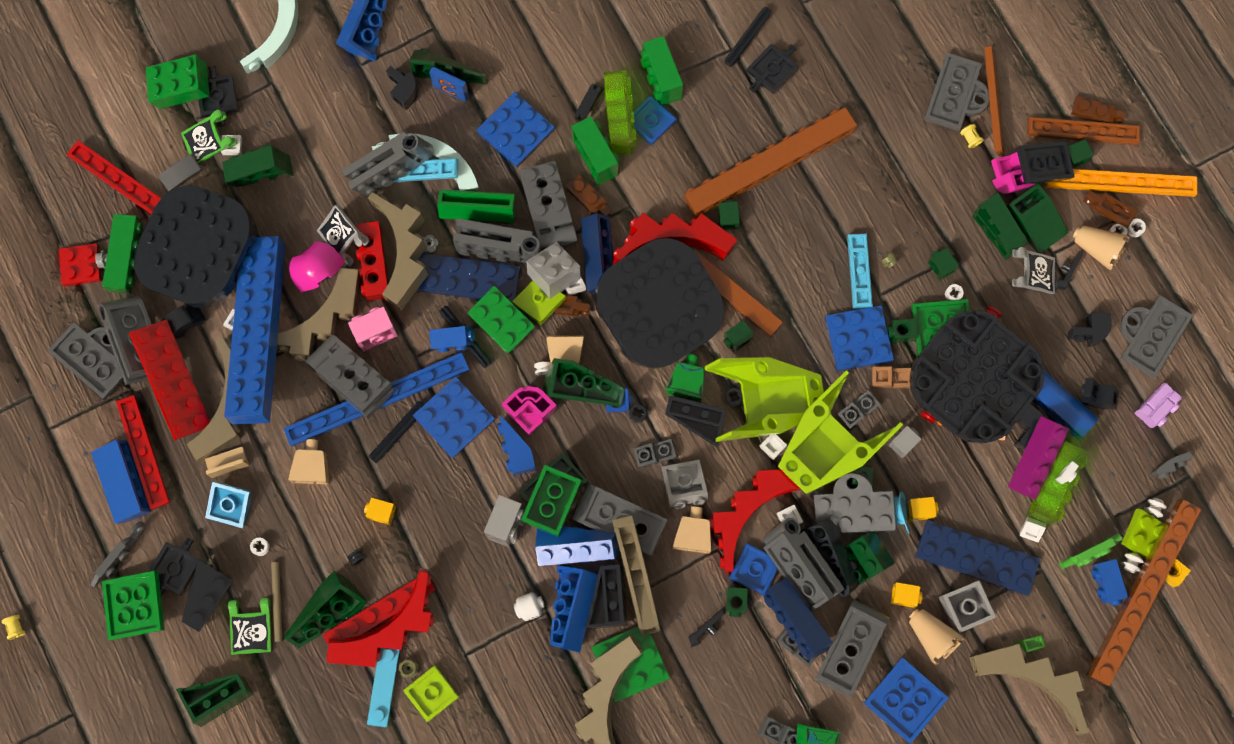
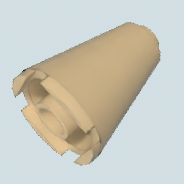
(1101, 244)
(935, 636)

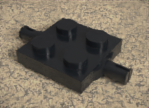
(772, 68)
(221, 94)
(175, 567)

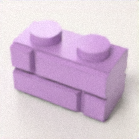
(1158, 406)

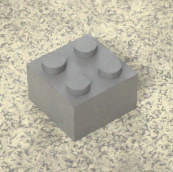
(553, 270)
(967, 607)

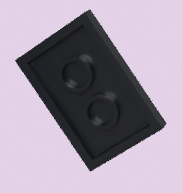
(1045, 162)

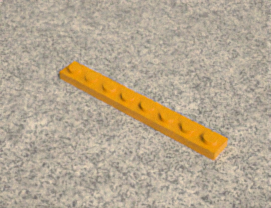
(1128, 183)

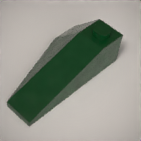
(424, 59)
(575, 382)
(330, 603)

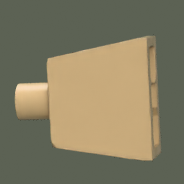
(565, 347)
(309, 465)
(693, 533)

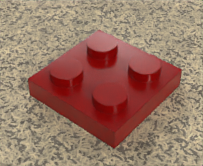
(79, 265)

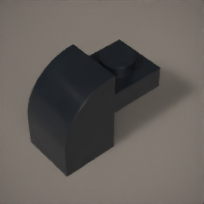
(406, 88)
(184, 318)
(1097, 329)
(1099, 395)
(1028, 422)

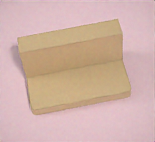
(226, 462)

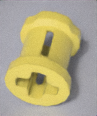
(972, 136)
(13, 627)

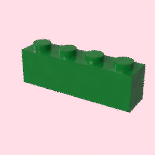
(476, 206)
(120, 255)

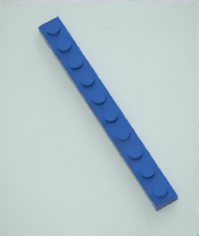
(403, 388)

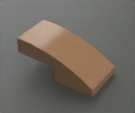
(891, 377)

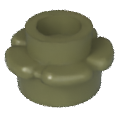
(889, 259)
(413, 668)

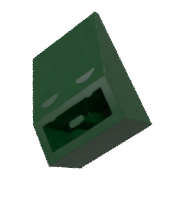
(1038, 218)

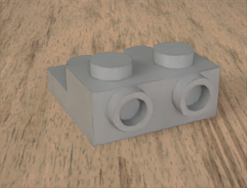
(685, 484)

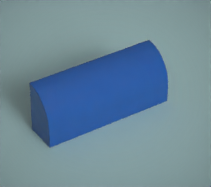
(1065, 407)
(120, 481)

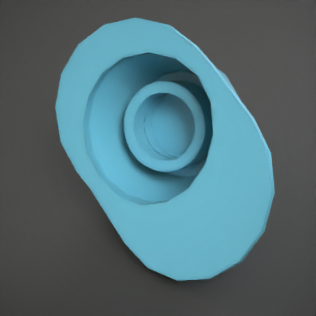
(901, 511)

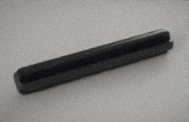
(748, 36)
(475, 349)
(395, 434)

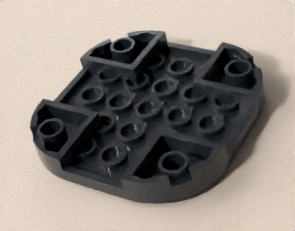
(194, 246)
(659, 303)
(976, 377)

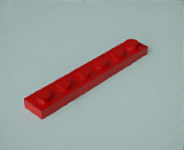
(113, 177)
(143, 452)
(375, 614)

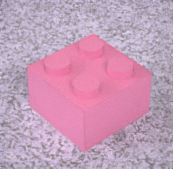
(372, 328)

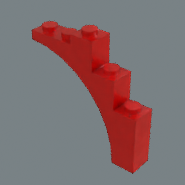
(699, 233)
(729, 524)
(364, 650)

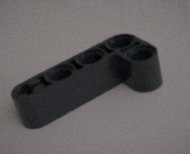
(833, 557)

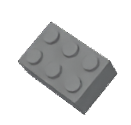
(504, 521)

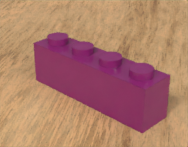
(1038, 458)

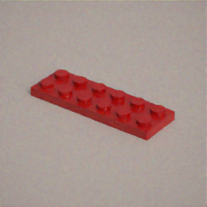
(170, 379)

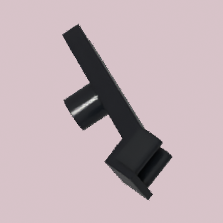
(588, 101)
(1063, 284)
(709, 626)

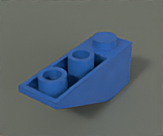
(519, 453)

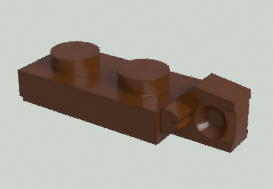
(1096, 111)
(588, 196)
(1111, 208)
(573, 307)

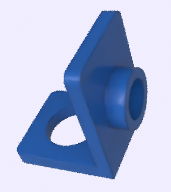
(627, 400)

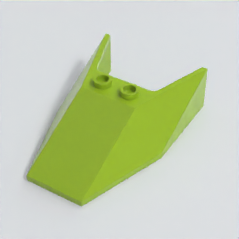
(772, 394)
(824, 448)

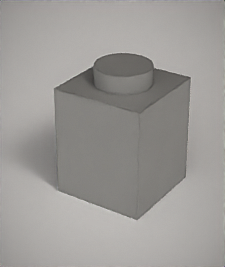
(905, 441)

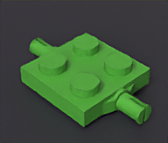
(1087, 555)

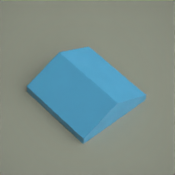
(228, 504)

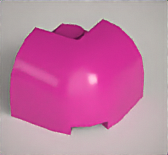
(1008, 174)
(314, 266)
(529, 408)

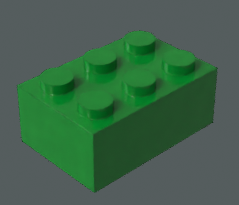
(661, 71)
(177, 82)
(595, 150)
(501, 320)
(551, 501)

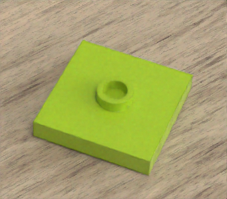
(536, 303)
(431, 693)

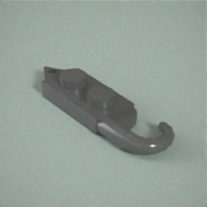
(117, 555)

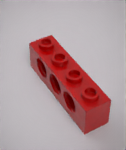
(373, 232)

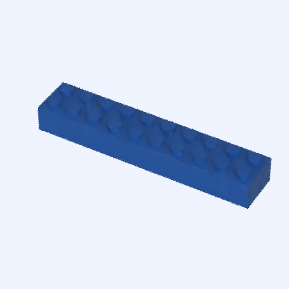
(255, 333)

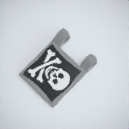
(340, 232)
(1038, 271)

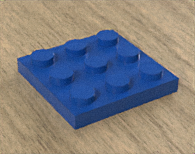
(515, 129)
(859, 338)
(453, 417)
(905, 700)

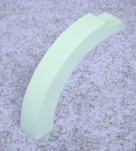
(279, 39)
(466, 180)

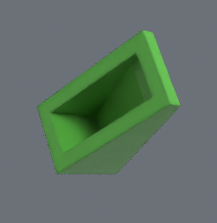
(1031, 644)

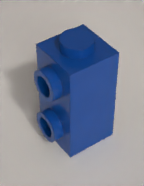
(452, 337)
(1110, 582)

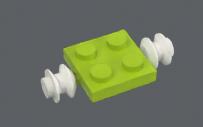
(1142, 533)

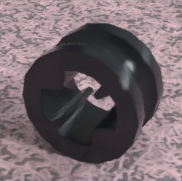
(728, 398)
(634, 418)
(357, 556)

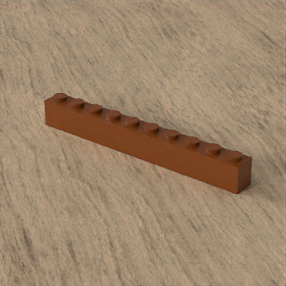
(770, 162)
(1143, 592)

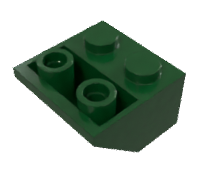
(868, 556)

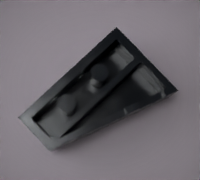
(698, 418)
(204, 594)
(609, 599)

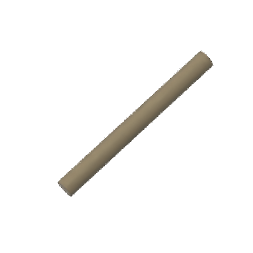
(276, 602)

